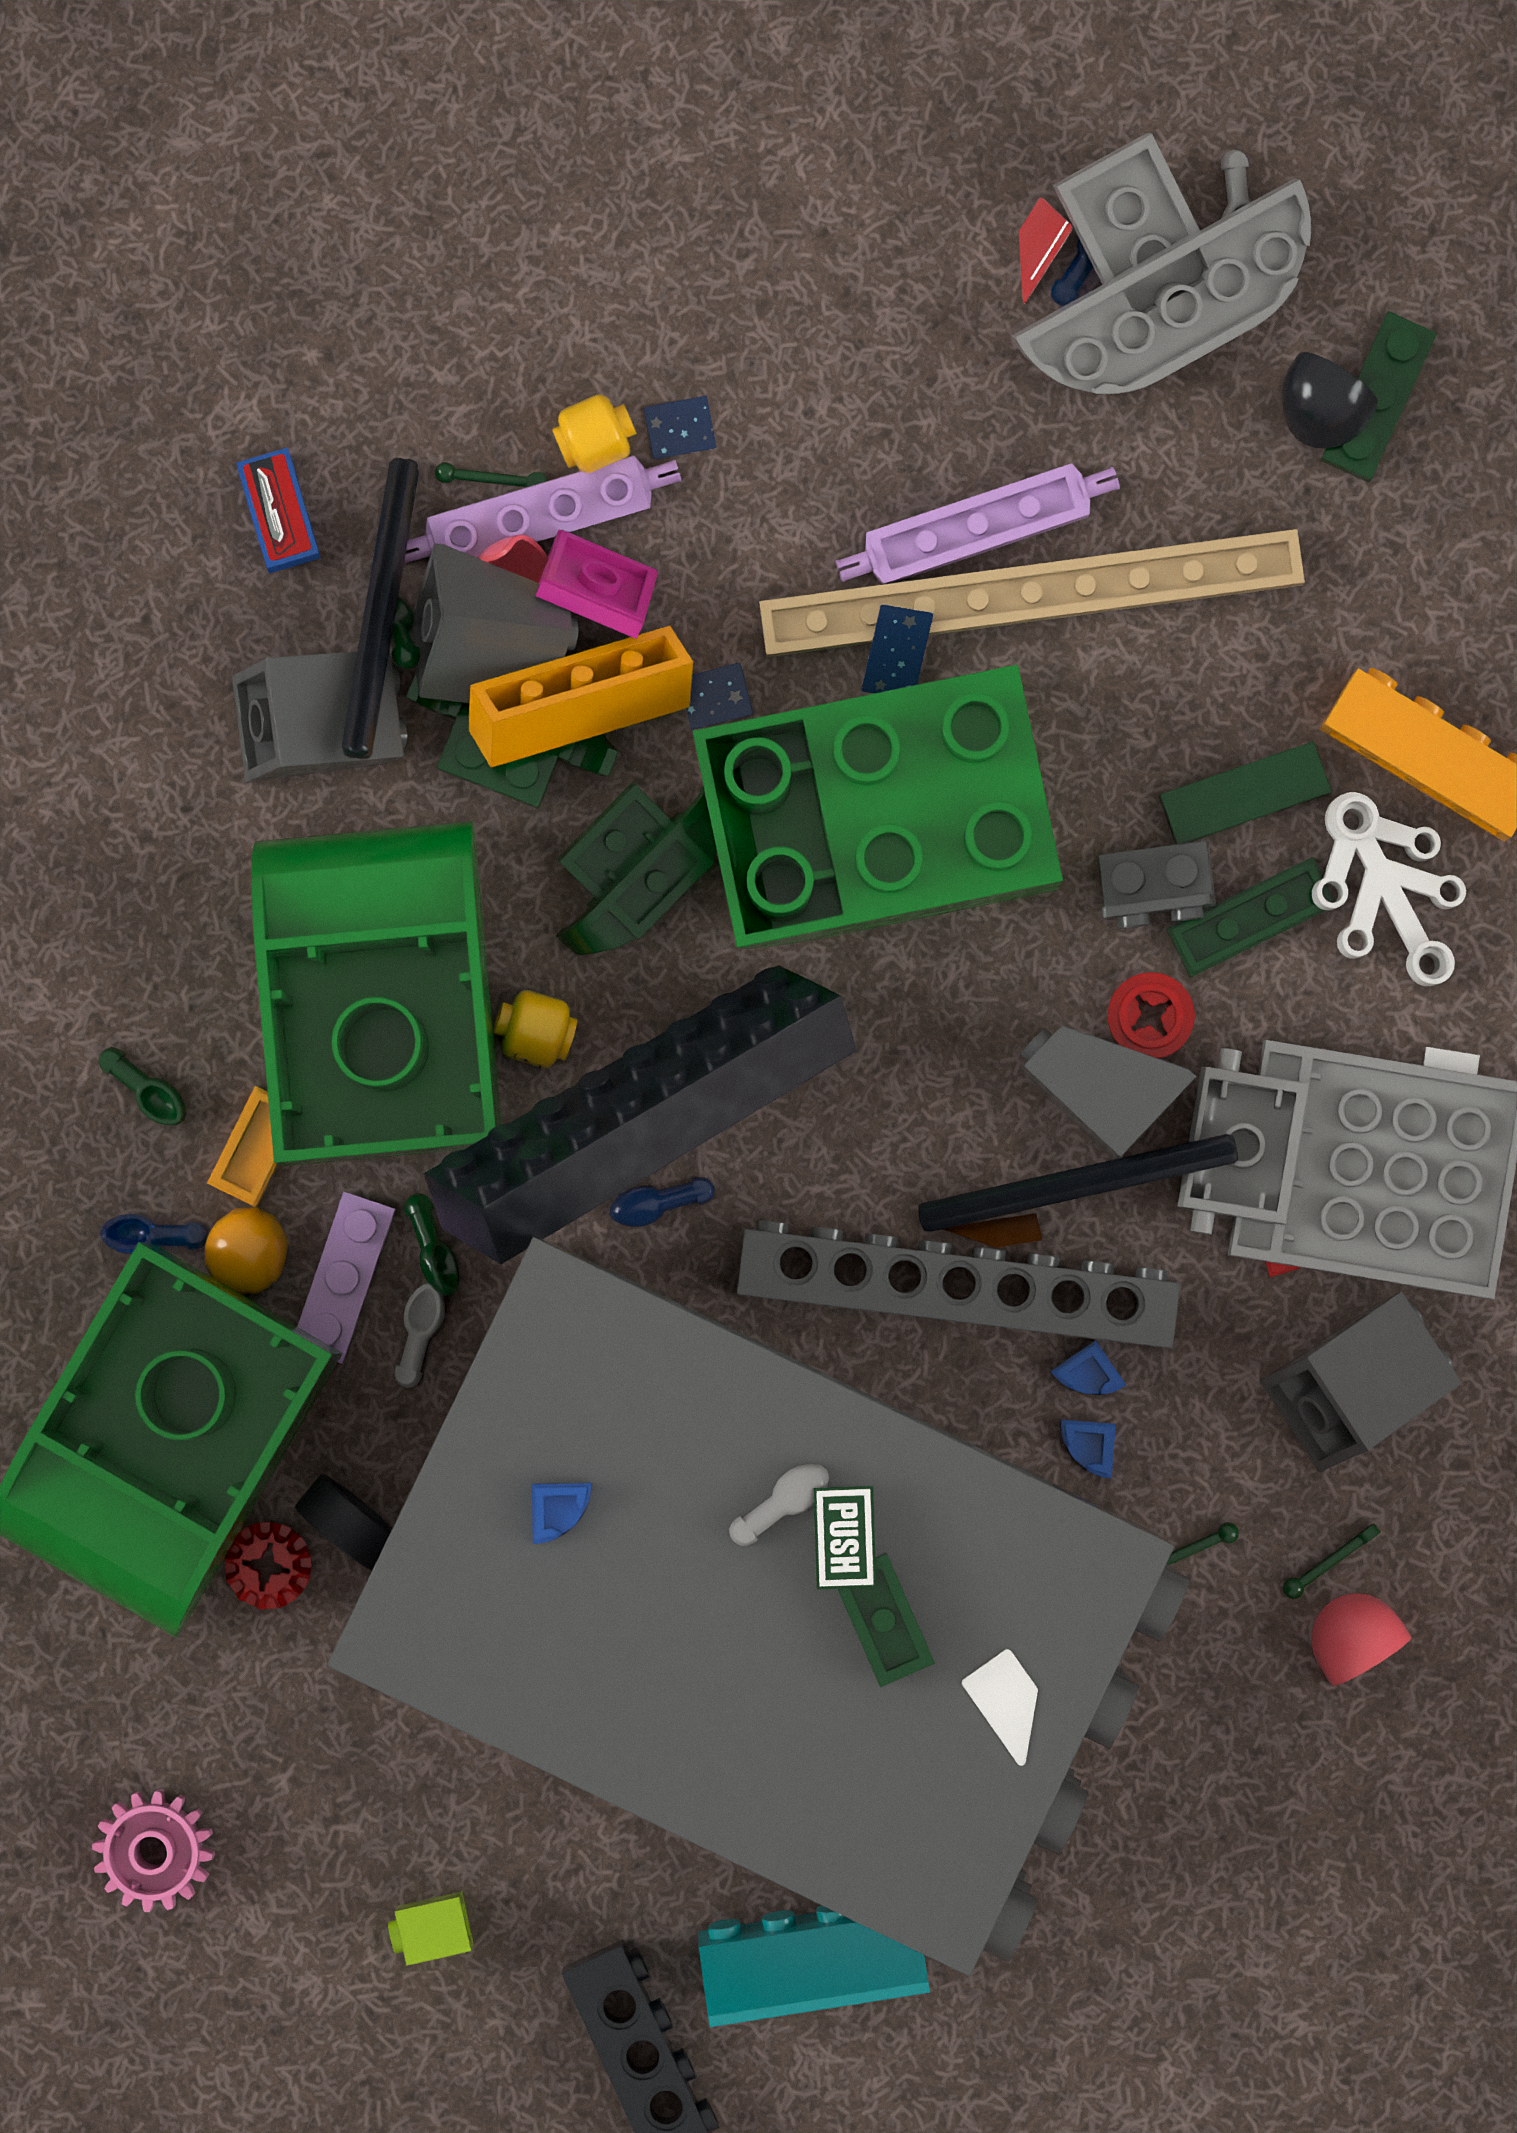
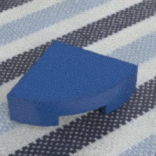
(1089, 1372)
(1090, 1444)
(557, 1508)

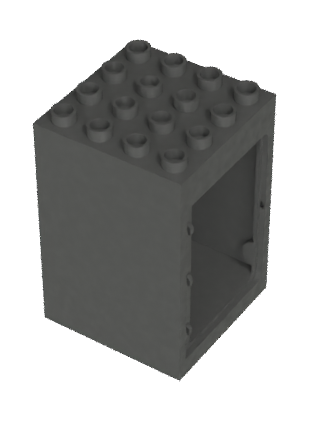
(715, 1672)

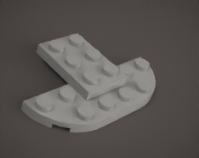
(1164, 281)

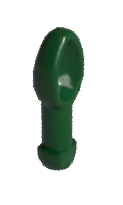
(403, 649)
(154, 1096)
(436, 1257)

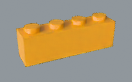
(580, 696)
(1427, 751)

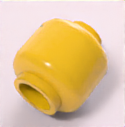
(594, 433)
(535, 1029)

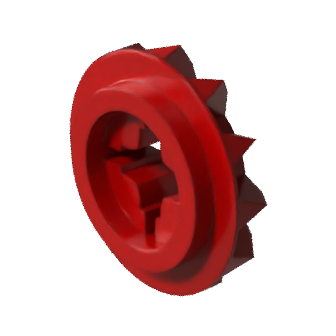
(1155, 990)
(288, 1550)

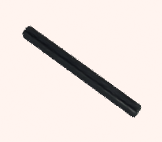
(380, 609)
(1078, 1182)

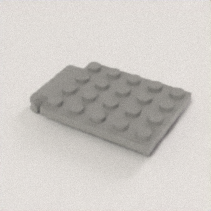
(1359, 1166)

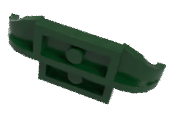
(520, 779)
(635, 868)

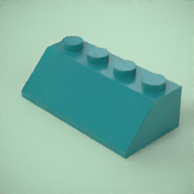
(801, 1966)

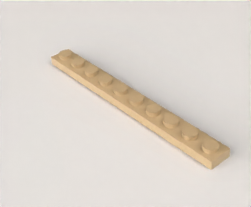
(1039, 591)

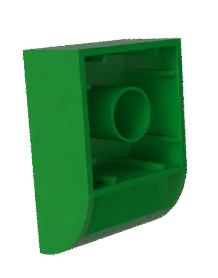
(878, 809)
(374, 993)
(161, 1437)

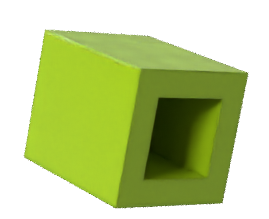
(431, 1929)

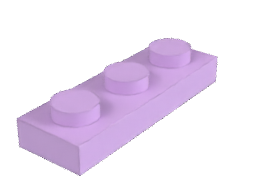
(346, 1271)

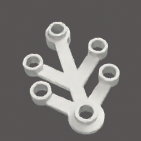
(1384, 882)

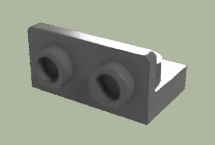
(1157, 882)

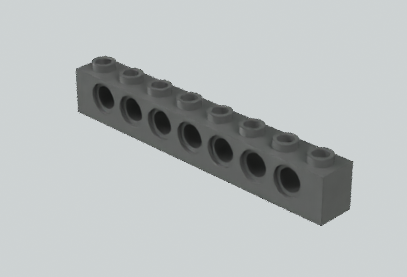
(1149, 1325)

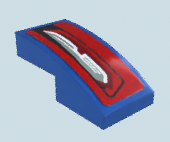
(278, 510)

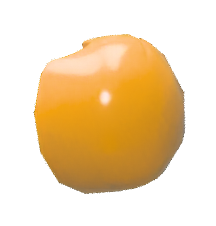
(246, 1250)

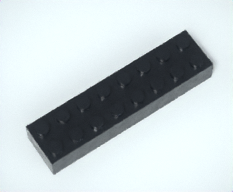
(639, 1112)

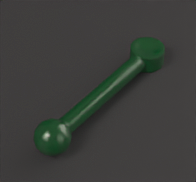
(446, 473)
(1226, 1533)
(1294, 1587)

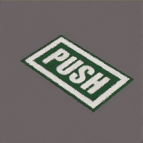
(844, 1537)

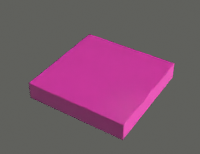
(597, 583)

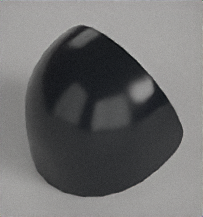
(1325, 402)

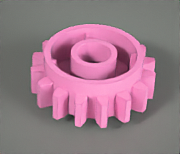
(177, 1832)

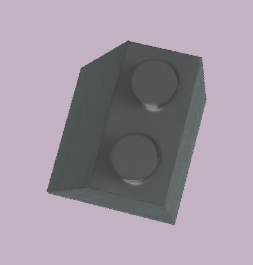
(481, 625)
(296, 716)
(1102, 1085)
(1361, 1382)

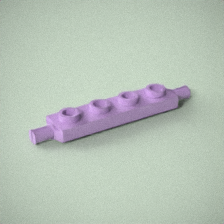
(545, 508)
(978, 524)

